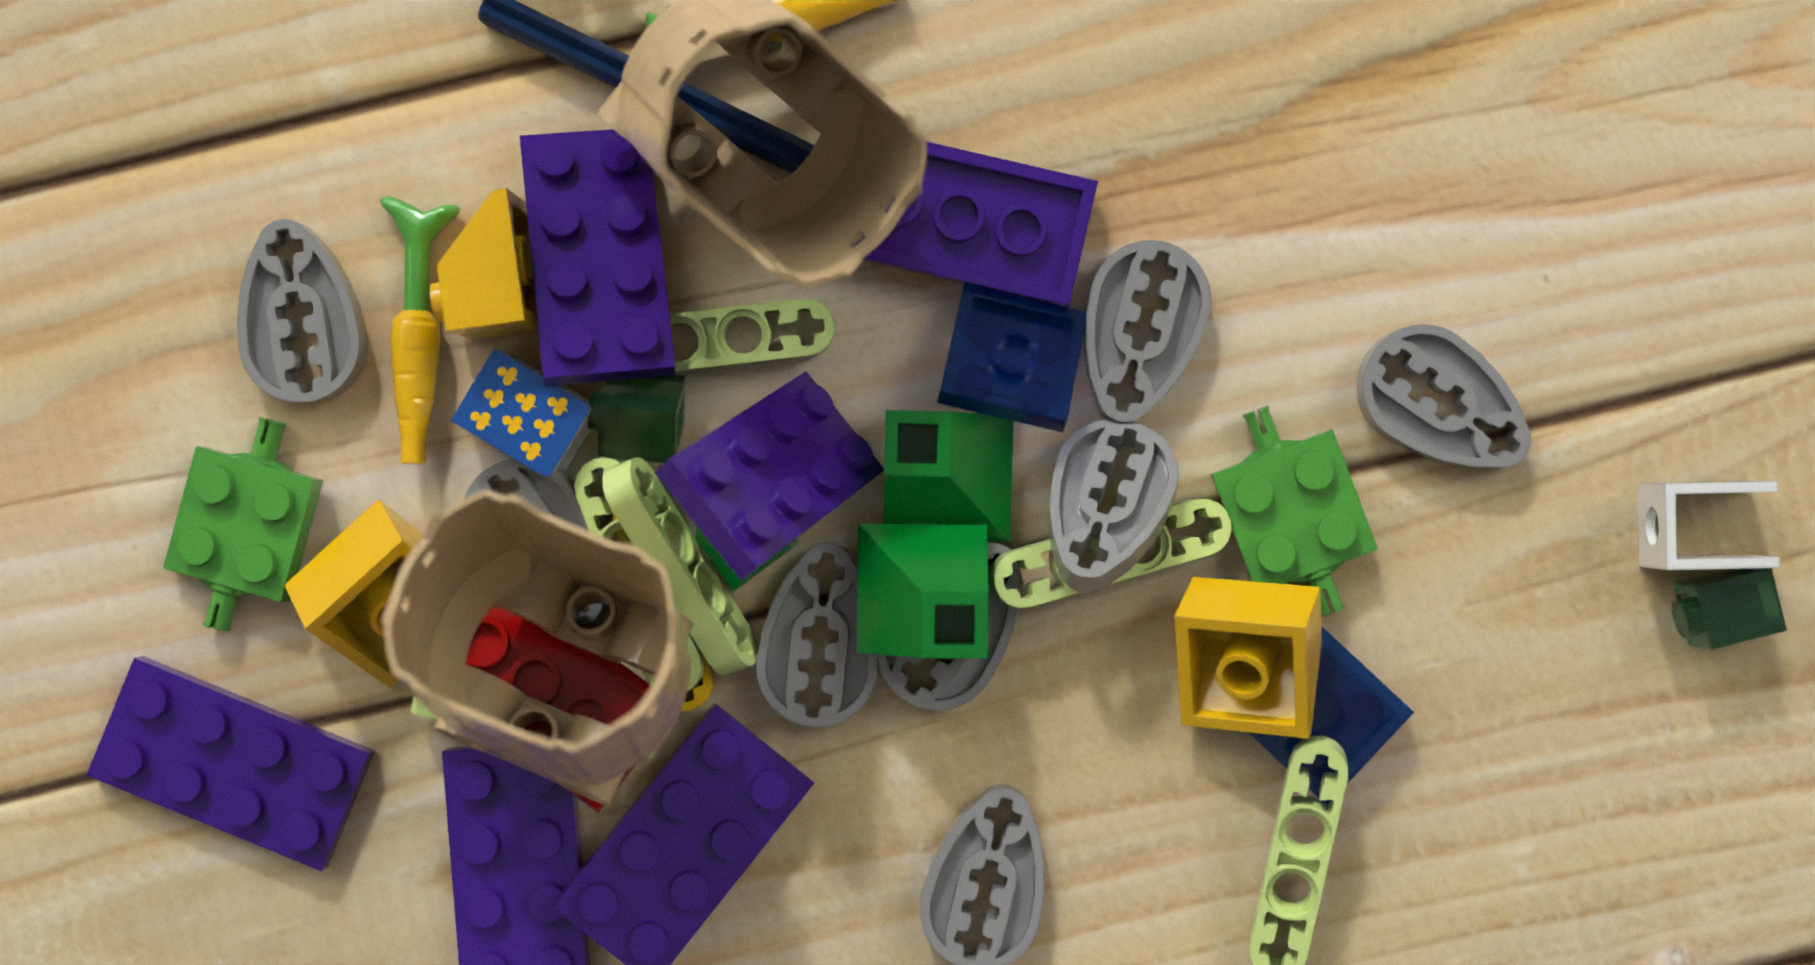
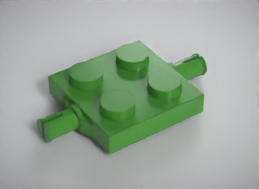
(1294, 509)
(243, 523)

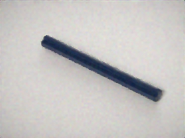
(609, 63)

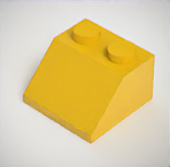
(488, 273)
(350, 585)
(1248, 656)

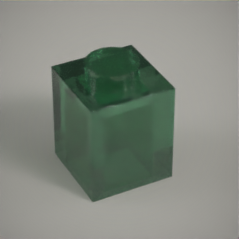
(639, 417)
(1728, 608)

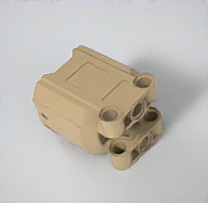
(833, 198)
(545, 572)

